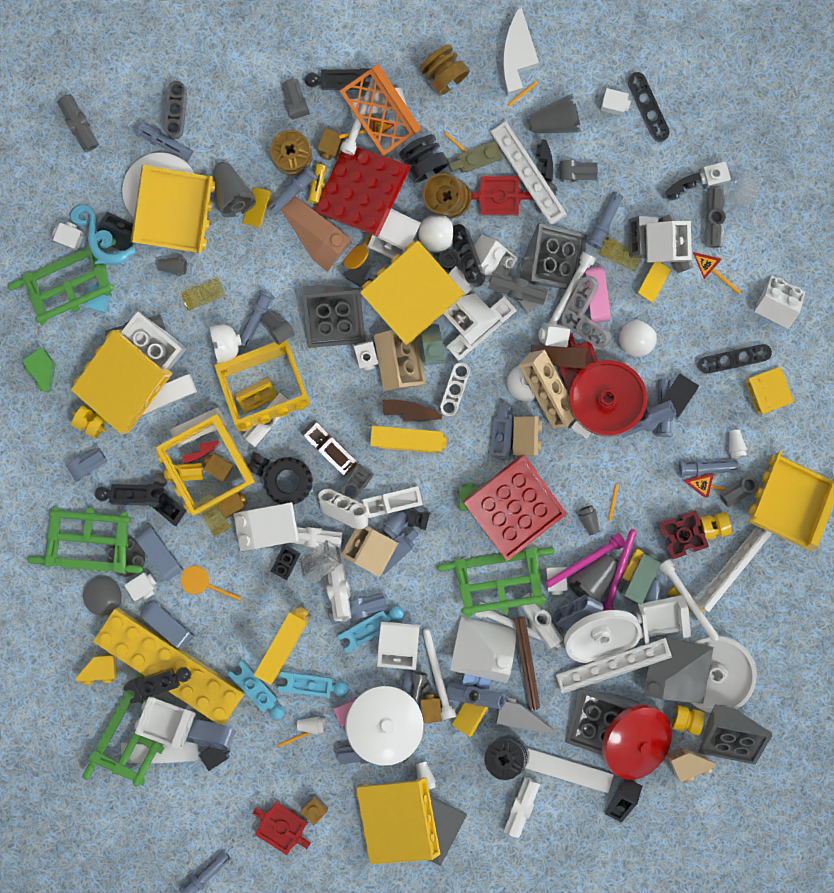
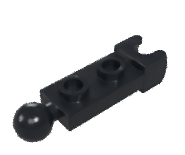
(336, 78)
(131, 494)
(157, 683)

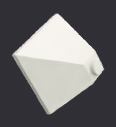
(153, 341)
(484, 650)

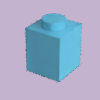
(100, 303)

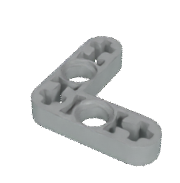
(578, 314)

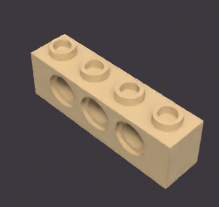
(547, 388)

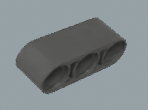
(174, 101)

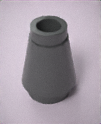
(173, 266)
(589, 519)

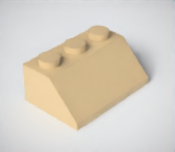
(399, 363)

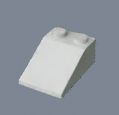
(266, 527)

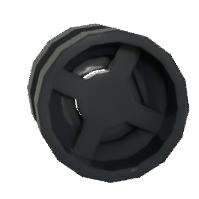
(447, 262)
(255, 468)
(414, 517)

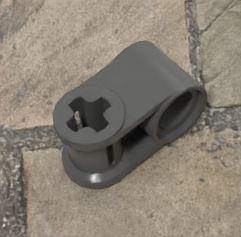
(357, 481)

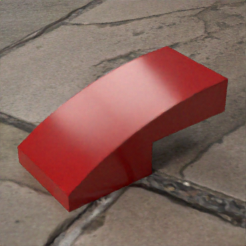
(206, 448)

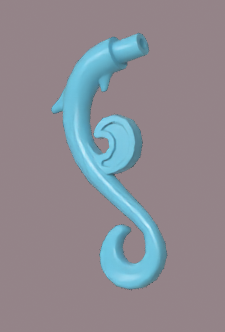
(103, 235)

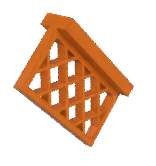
(395, 101)

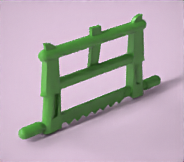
(36, 298)
(119, 541)
(465, 588)
(119, 767)

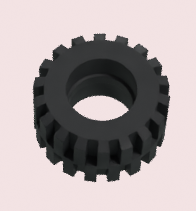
(276, 468)

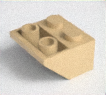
(525, 436)
(369, 550)
(688, 764)

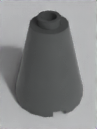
(556, 117)
(231, 191)
(594, 578)

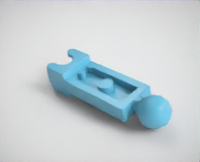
(369, 628)
(311, 685)
(257, 691)

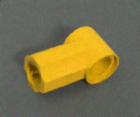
(189, 472)

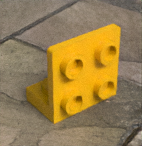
(769, 391)

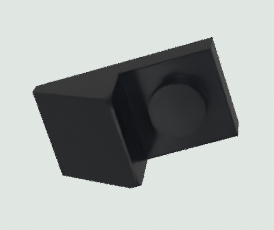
(358, 275)
(171, 509)

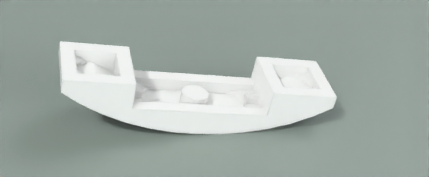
(460, 347)
(169, 754)

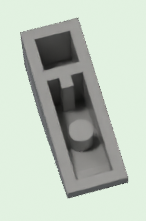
(518, 716)

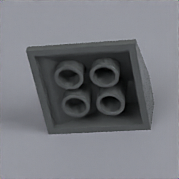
(552, 256)
(333, 315)
(683, 675)
(593, 716)
(733, 736)
(447, 823)

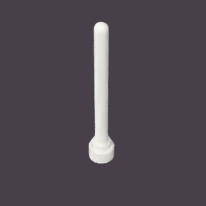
(349, 146)
(586, 261)
(668, 569)
(507, 621)
(446, 710)

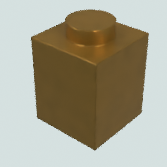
(329, 144)
(218, 467)
(232, 505)
(431, 708)
(314, 810)

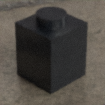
(213, 757)

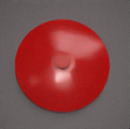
(608, 398)
(636, 742)

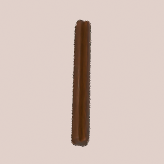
(527, 662)

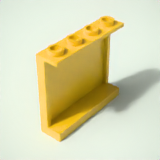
(172, 209)
(412, 292)
(120, 382)
(793, 502)
(398, 822)

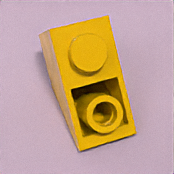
(99, 668)

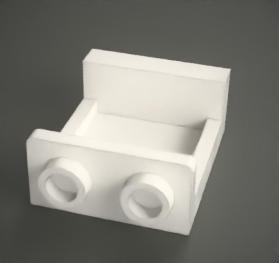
(664, 617)
(164, 723)

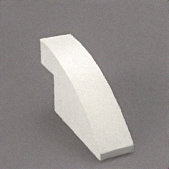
(518, 54)

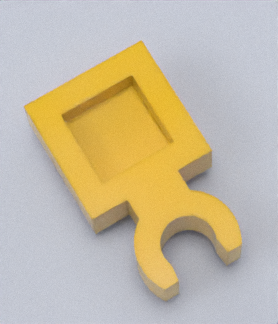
(632, 564)

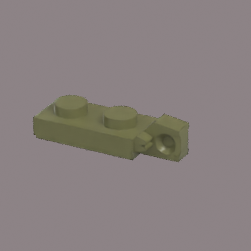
(477, 158)

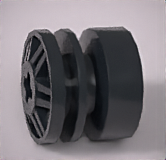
(421, 154)
(516, 752)

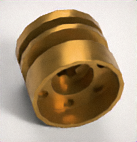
(441, 67)
(293, 163)
(437, 193)

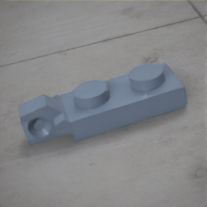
(502, 432)
(404, 546)

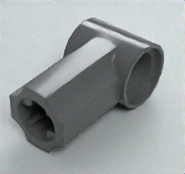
(296, 103)
(576, 170)
(279, 329)
(738, 491)

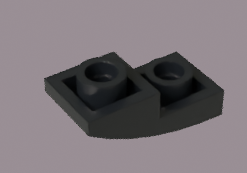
(545, 155)
(677, 189)
(285, 562)

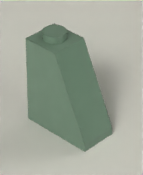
(432, 346)
(641, 579)

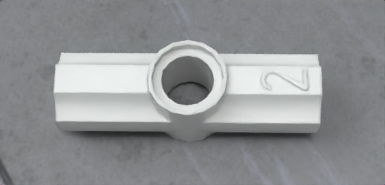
(258, 431)
(314, 536)
(339, 594)
(546, 630)
(522, 807)

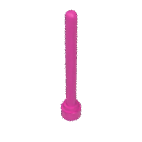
(616, 542)
(608, 604)

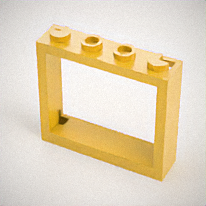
(250, 360)
(408, 439)
(172, 472)
(282, 644)

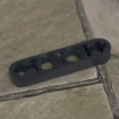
(651, 106)
(465, 256)
(734, 358)

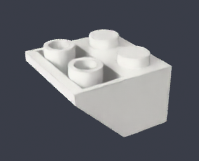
(395, 235)
(668, 241)
(493, 258)
(780, 302)
(471, 317)
(398, 645)

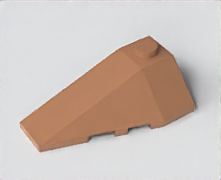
(319, 237)

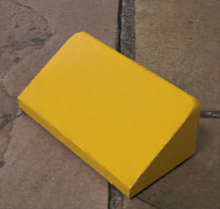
(256, 215)
(653, 281)
(256, 395)
(469, 718)

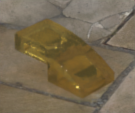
(618, 254)
(203, 294)
(213, 516)

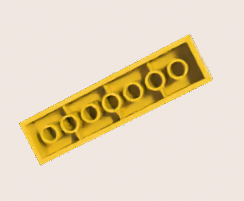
(152, 653)

